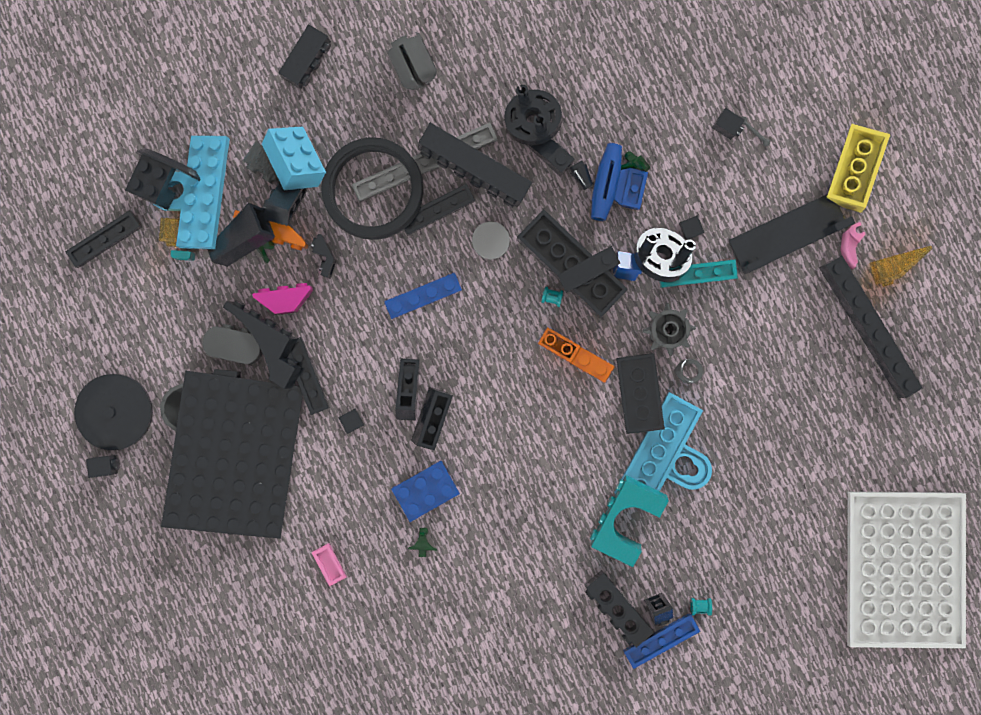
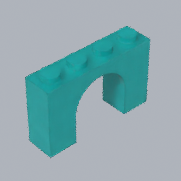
(629, 494)

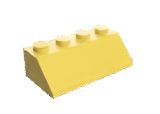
(858, 167)

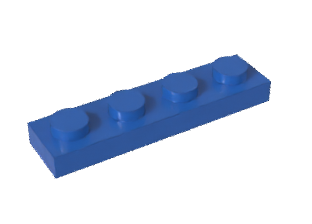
(423, 295)
(662, 640)

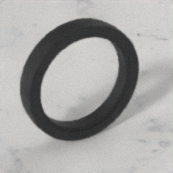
(352, 150)

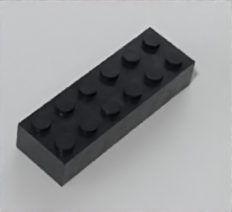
(473, 165)
(559, 252)

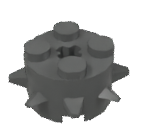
(674, 319)

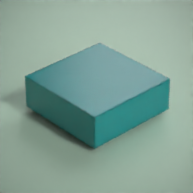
(183, 255)

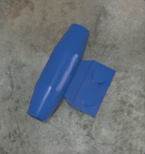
(616, 185)

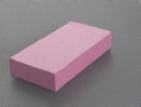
(329, 564)

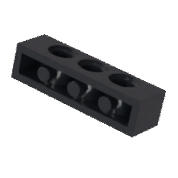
(640, 629)

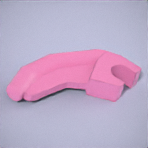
(849, 242)

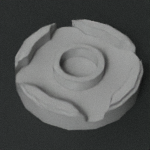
(490, 240)

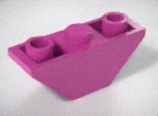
(284, 299)

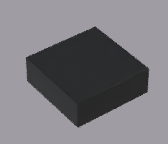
(691, 227)
(351, 421)

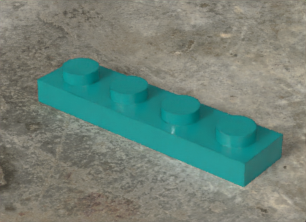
(706, 273)

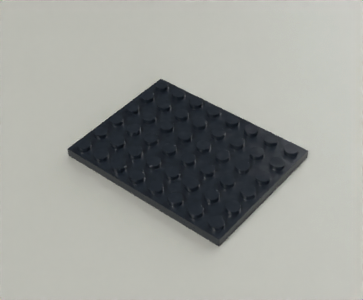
(232, 456)

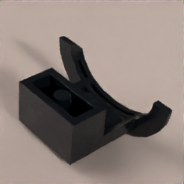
(153, 177)

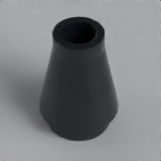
(581, 174)

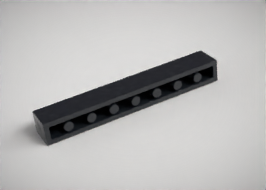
(870, 327)

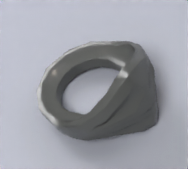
(679, 371)

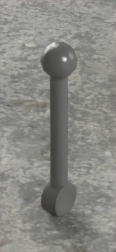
(766, 142)

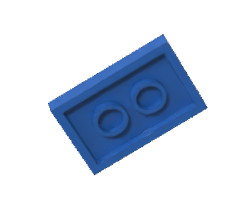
(425, 491)

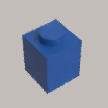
(628, 268)

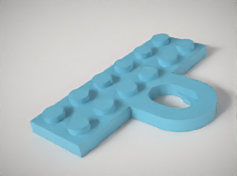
(201, 199)
(660, 449)

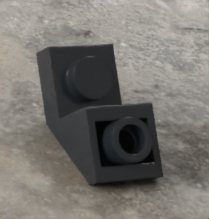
(322, 248)

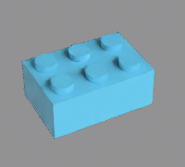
(293, 158)

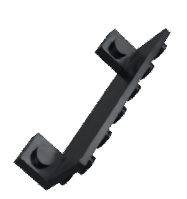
(788, 233)

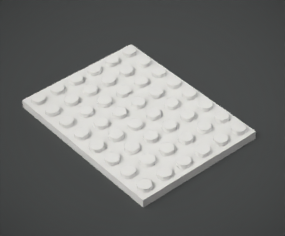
(906, 570)

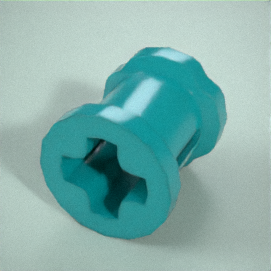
(552, 296)
(701, 606)

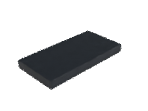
(640, 393)

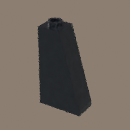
(242, 236)

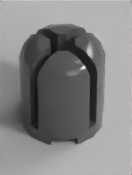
(412, 62)

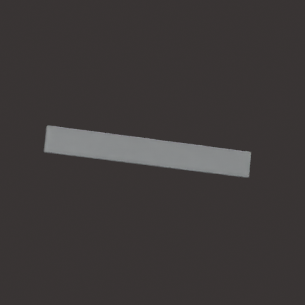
(398, 173)

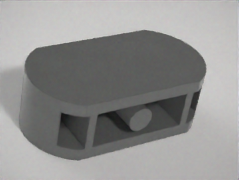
(231, 344)

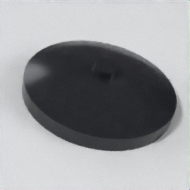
(113, 412)

